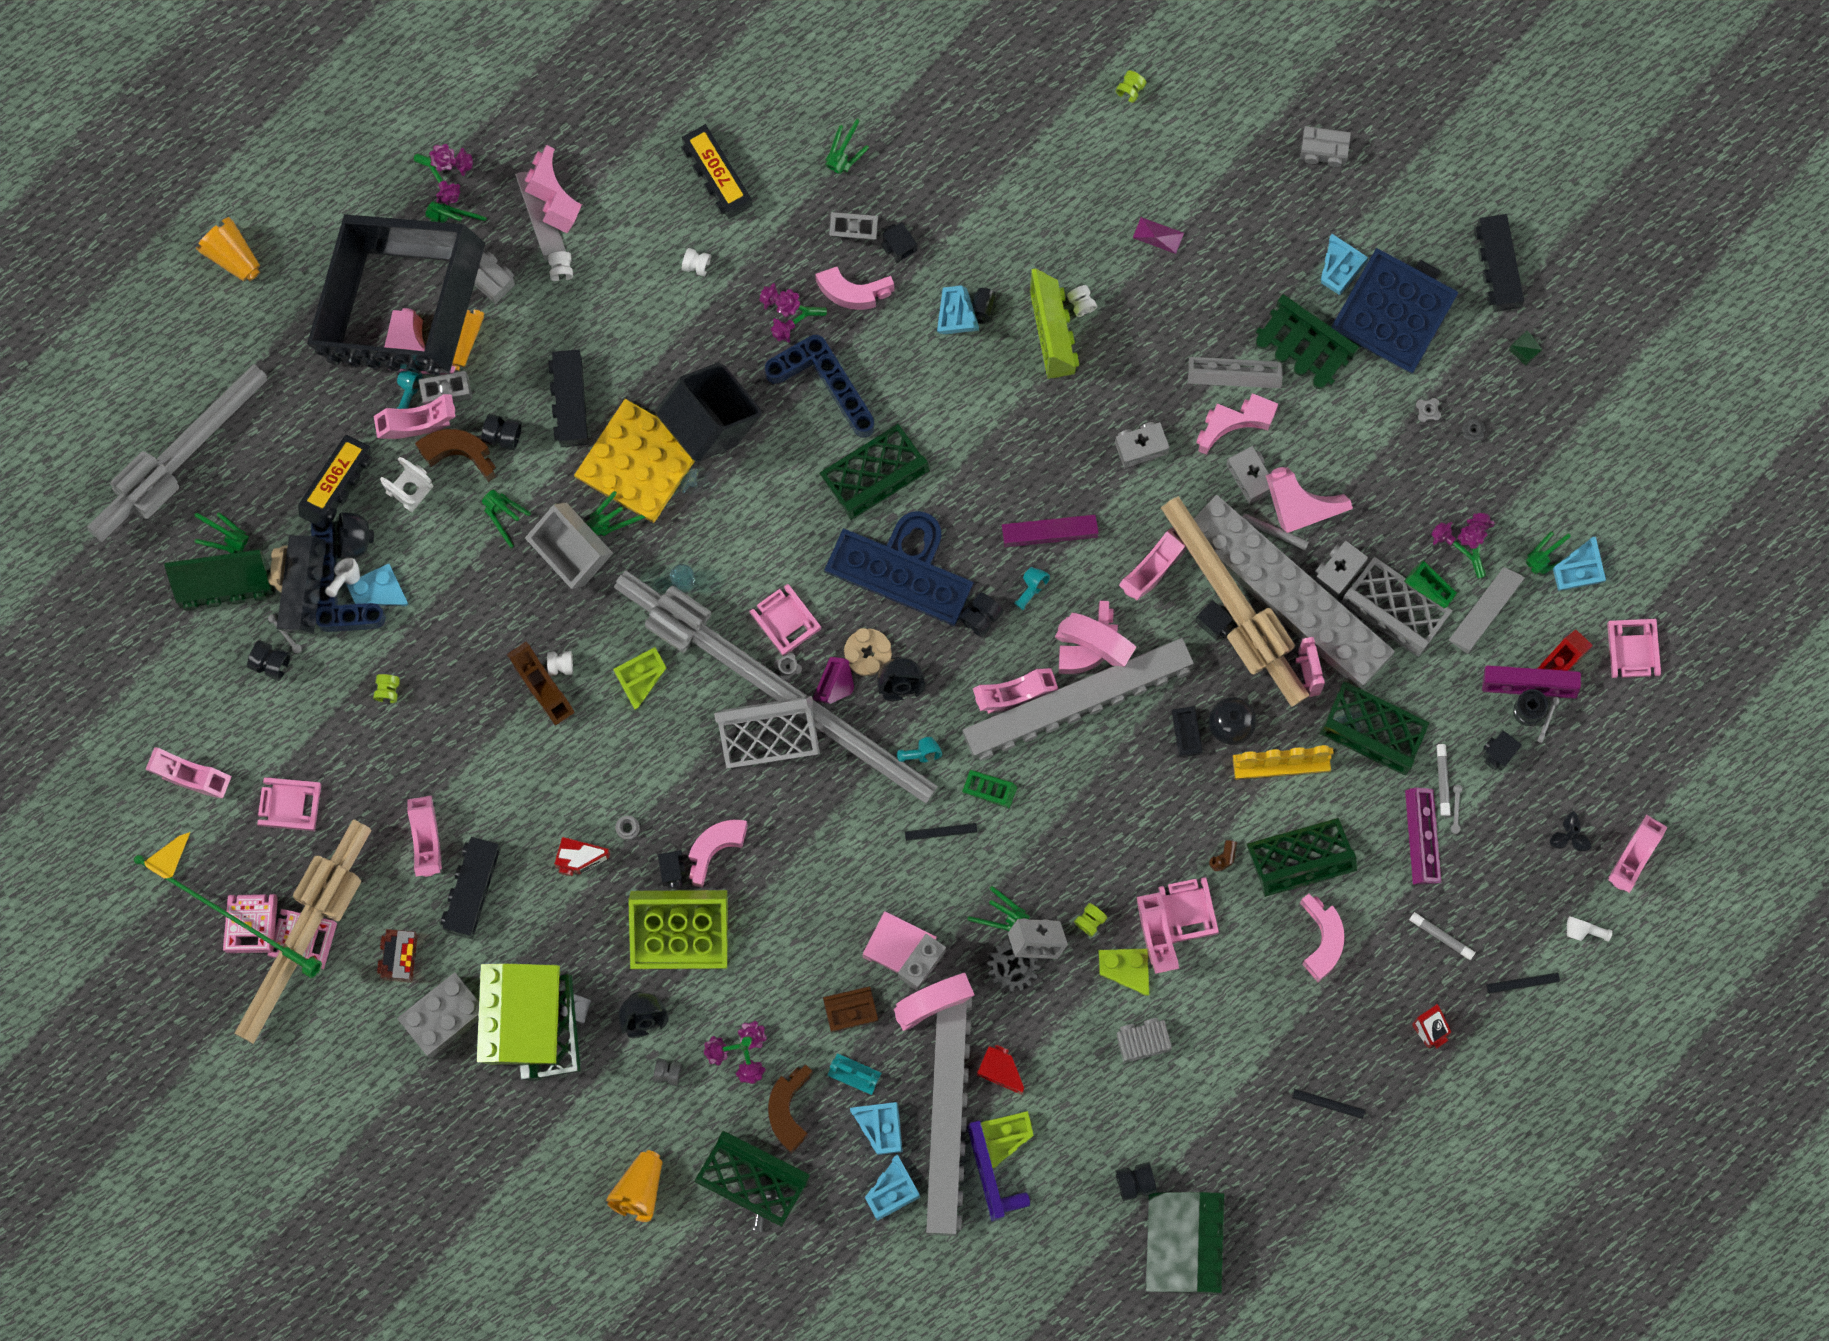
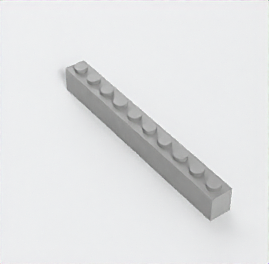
(1077, 699)
(948, 1120)

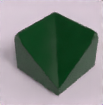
(1525, 348)

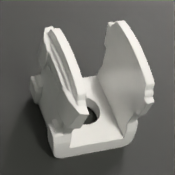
(411, 474)

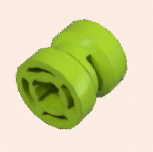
(1132, 84)
(386, 688)
(1090, 919)

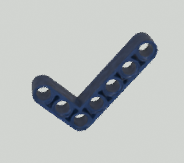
(829, 378)
(331, 606)

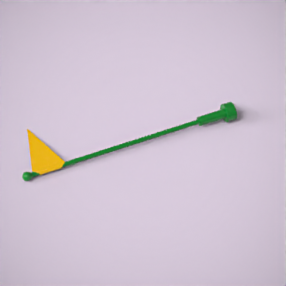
(165, 863)

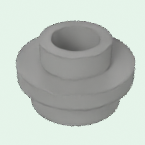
(627, 820)

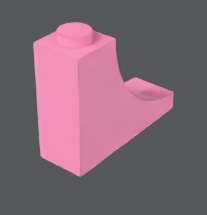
(406, 333)
(1298, 507)

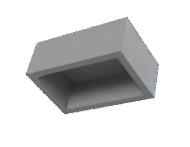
(568, 545)
(441, 1015)

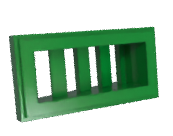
(1418, 580)
(1008, 796)

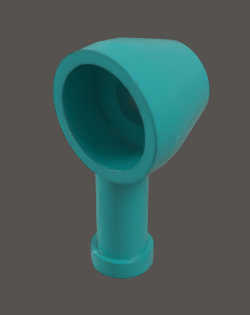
(406, 381)
(1032, 578)
(925, 746)

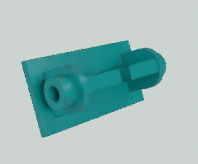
(854, 1074)

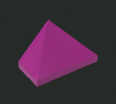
(1158, 235)
(835, 681)

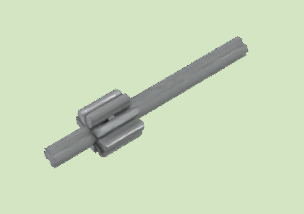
(148, 481)

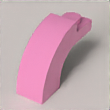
(850, 294)
(188, 774)
(719, 836)
(1157, 933)

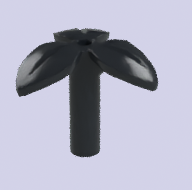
(1572, 826)

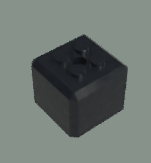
(708, 412)

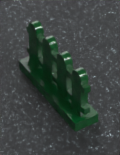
(1299, 331)

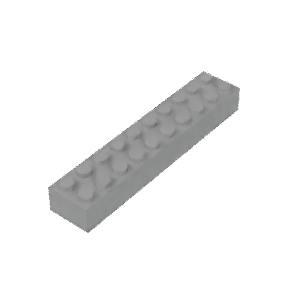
(1293, 595)

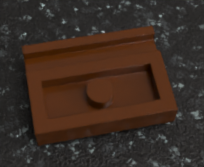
(850, 1009)

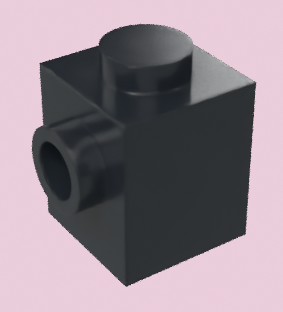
(898, 242)
(1215, 620)
(1500, 750)

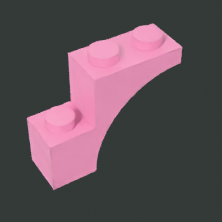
(559, 207)
(1257, 414)
(1154, 565)

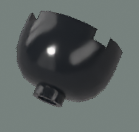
(353, 535)
(899, 678)
(1232, 721)
(642, 1013)

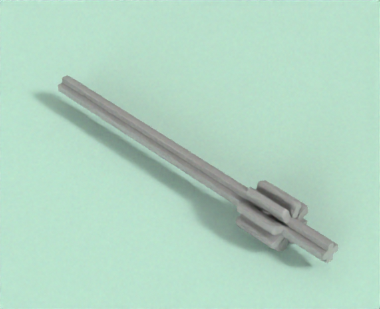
(683, 622)

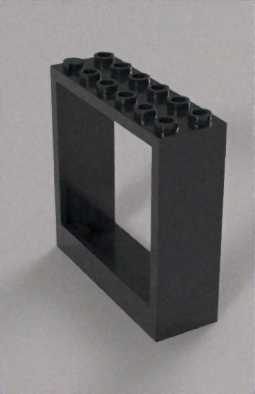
(401, 238)

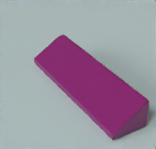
(1050, 531)
(1517, 680)
(1420, 836)

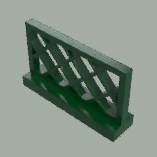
(887, 485)
(1370, 746)
(1307, 870)
(533, 1071)
(760, 1165)

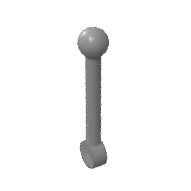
(296, 648)
(1554, 702)
(1455, 829)

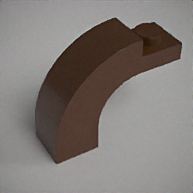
(456, 442)
(540, 683)
(781, 1121)

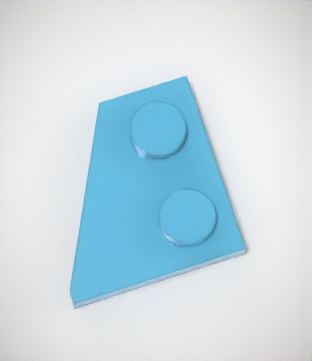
(1341, 265)
(956, 311)
(1580, 567)
(379, 588)
(880, 1126)
(892, 1190)

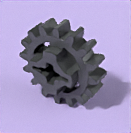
(1003, 961)

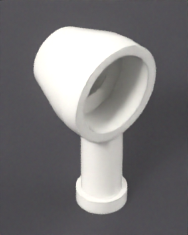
(346, 571)
(1579, 929)

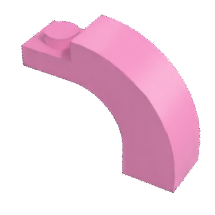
(415, 421)
(1096, 637)
(1079, 658)
(1011, 694)
(425, 836)
(1637, 854)
(1332, 941)
(932, 1000)

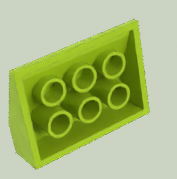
(1052, 325)
(678, 928)
(518, 1014)

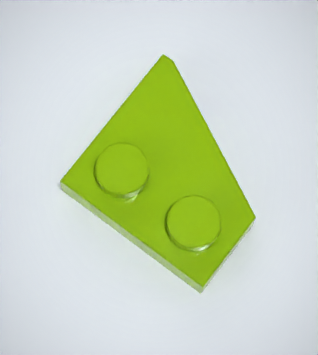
(640, 675)
(1126, 967)
(1006, 1135)

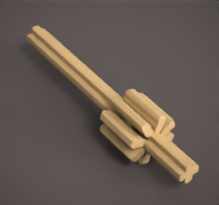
(1260, 636)
(325, 893)

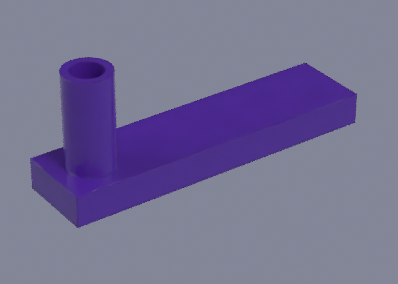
(996, 1205)

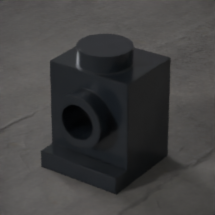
(672, 869)

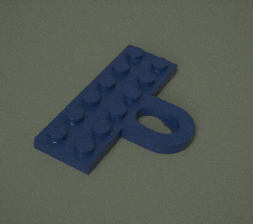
(900, 576)

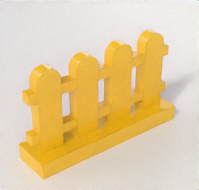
(1282, 763)

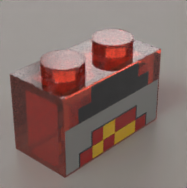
(398, 955)

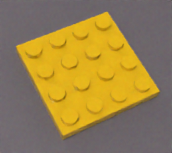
(636, 461)

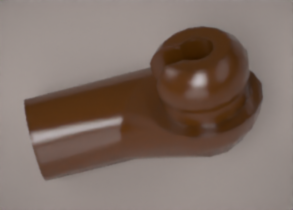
(1226, 858)

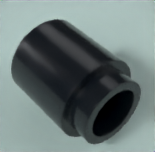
(983, 304)

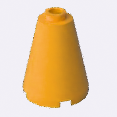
(229, 250)
(467, 337)
(638, 1187)

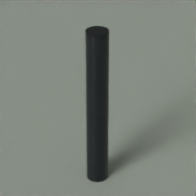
(941, 831)
(1523, 983)
(1328, 1103)

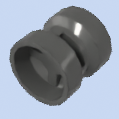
(667, 1072)

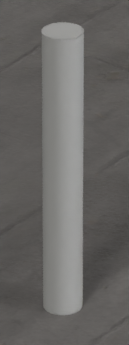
(1276, 532)

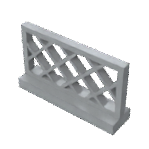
(1388, 623)
(765, 711)

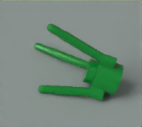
(838, 159)
(440, 212)
(496, 504)
(600, 523)
(234, 539)
(1540, 560)
(1013, 915)

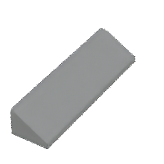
(547, 235)
(1234, 374)
(1486, 609)

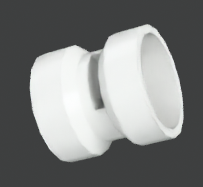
(693, 261)
(560, 264)
(1081, 300)
(560, 663)

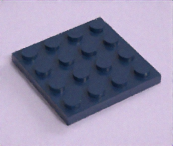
(1394, 311)

